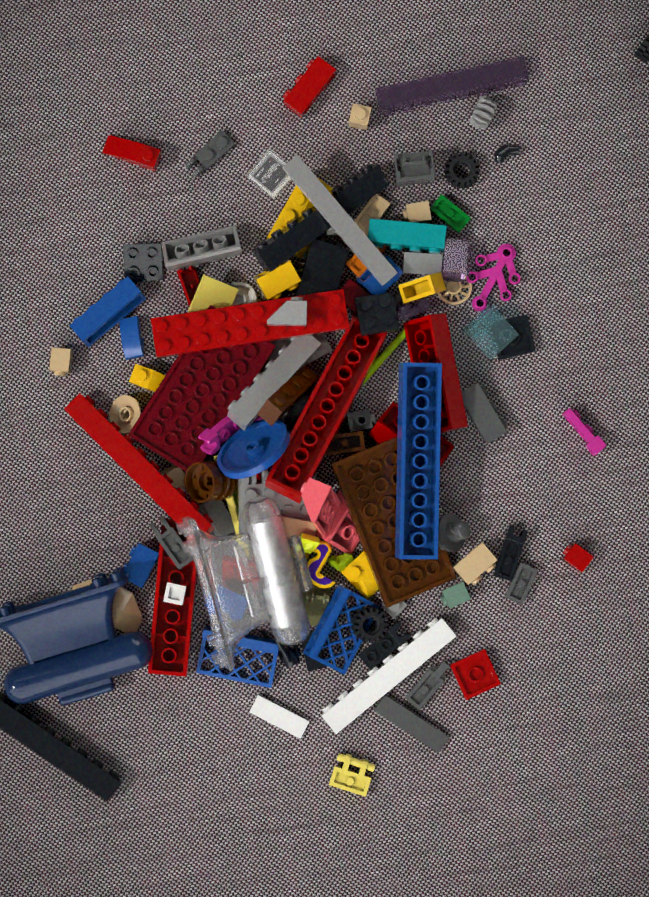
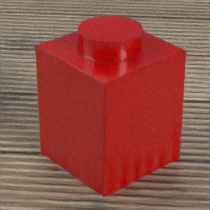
(577, 557)

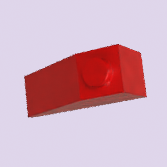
(133, 152)

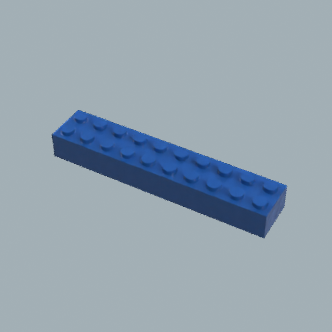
(418, 460)

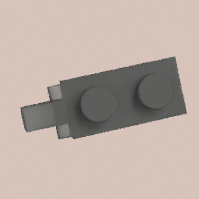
(427, 685)

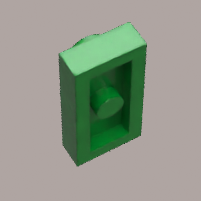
(450, 213)

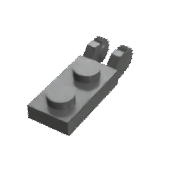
(211, 153)
(172, 544)

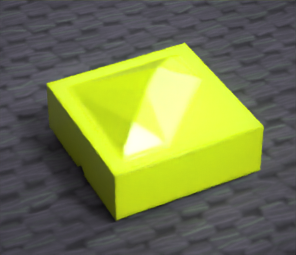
(309, 542)

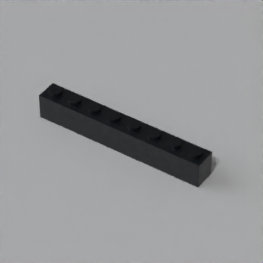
(312, 224)
(57, 750)

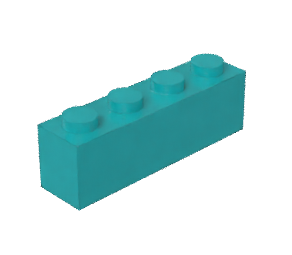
(407, 235)

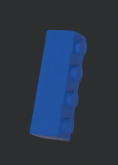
(107, 311)

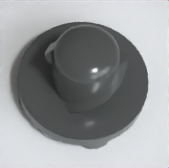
(452, 532)

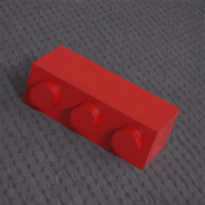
(309, 86)

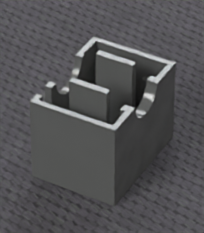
(414, 168)

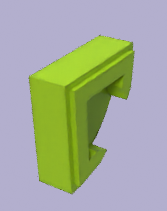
(340, 562)

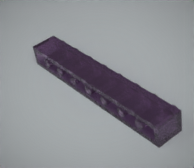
(451, 85)

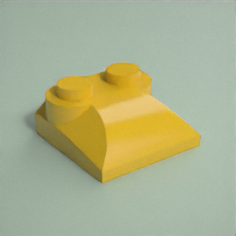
(361, 576)

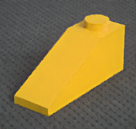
(146, 378)

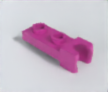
(217, 435)
(594, 444)

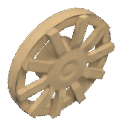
(454, 288)

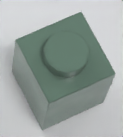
(455, 595)

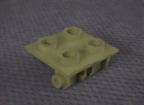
(316, 603)

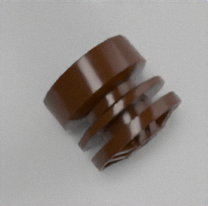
(207, 482)

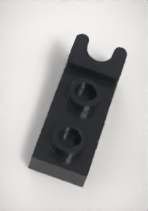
(509, 554)
(379, 650)

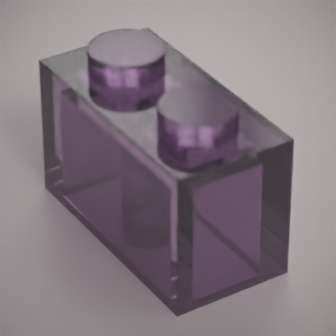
(455, 260)

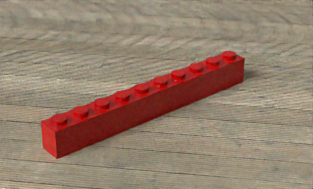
(134, 463)

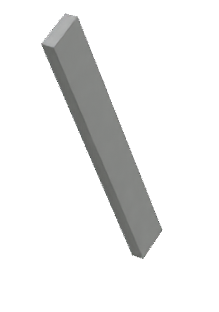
(339, 220)

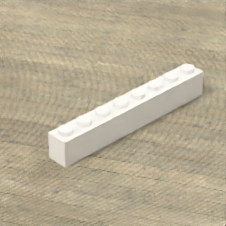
(388, 675)

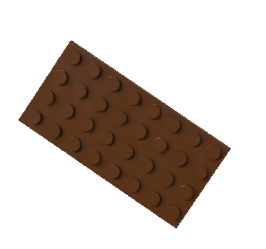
(370, 495)

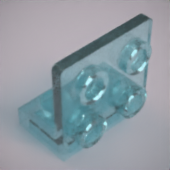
(490, 332)

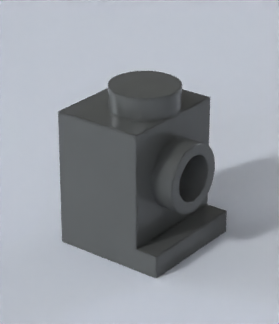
(355, 426)

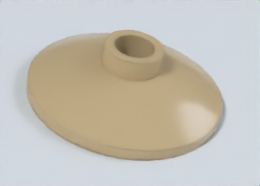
(121, 408)

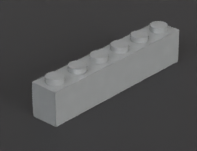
(277, 373)

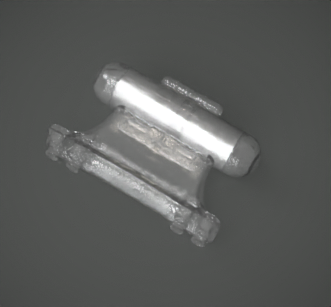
(250, 579)

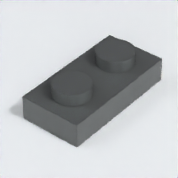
(521, 583)

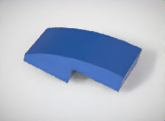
(131, 338)

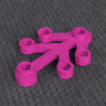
(495, 274)

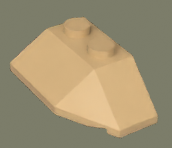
(125, 609)

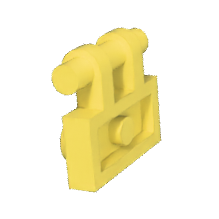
(350, 780)

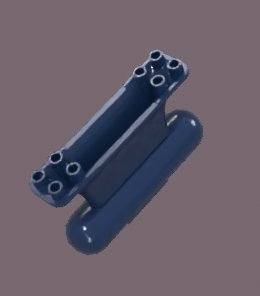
(71, 643)

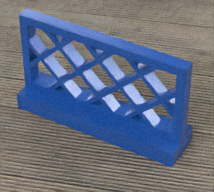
(326, 624)
(247, 642)

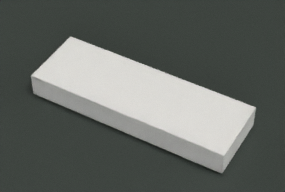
(279, 716)

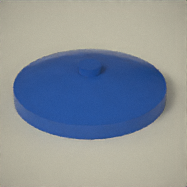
(253, 450)

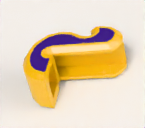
(315, 565)

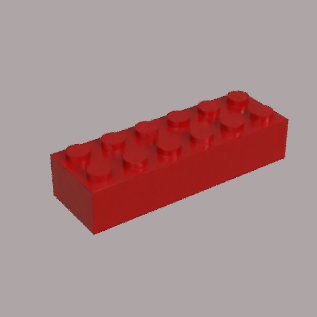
(431, 342)

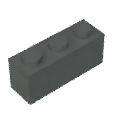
(483, 413)

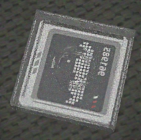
(268, 174)

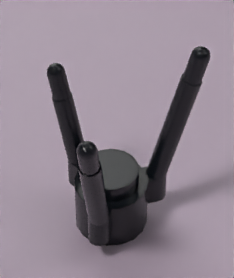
(288, 656)

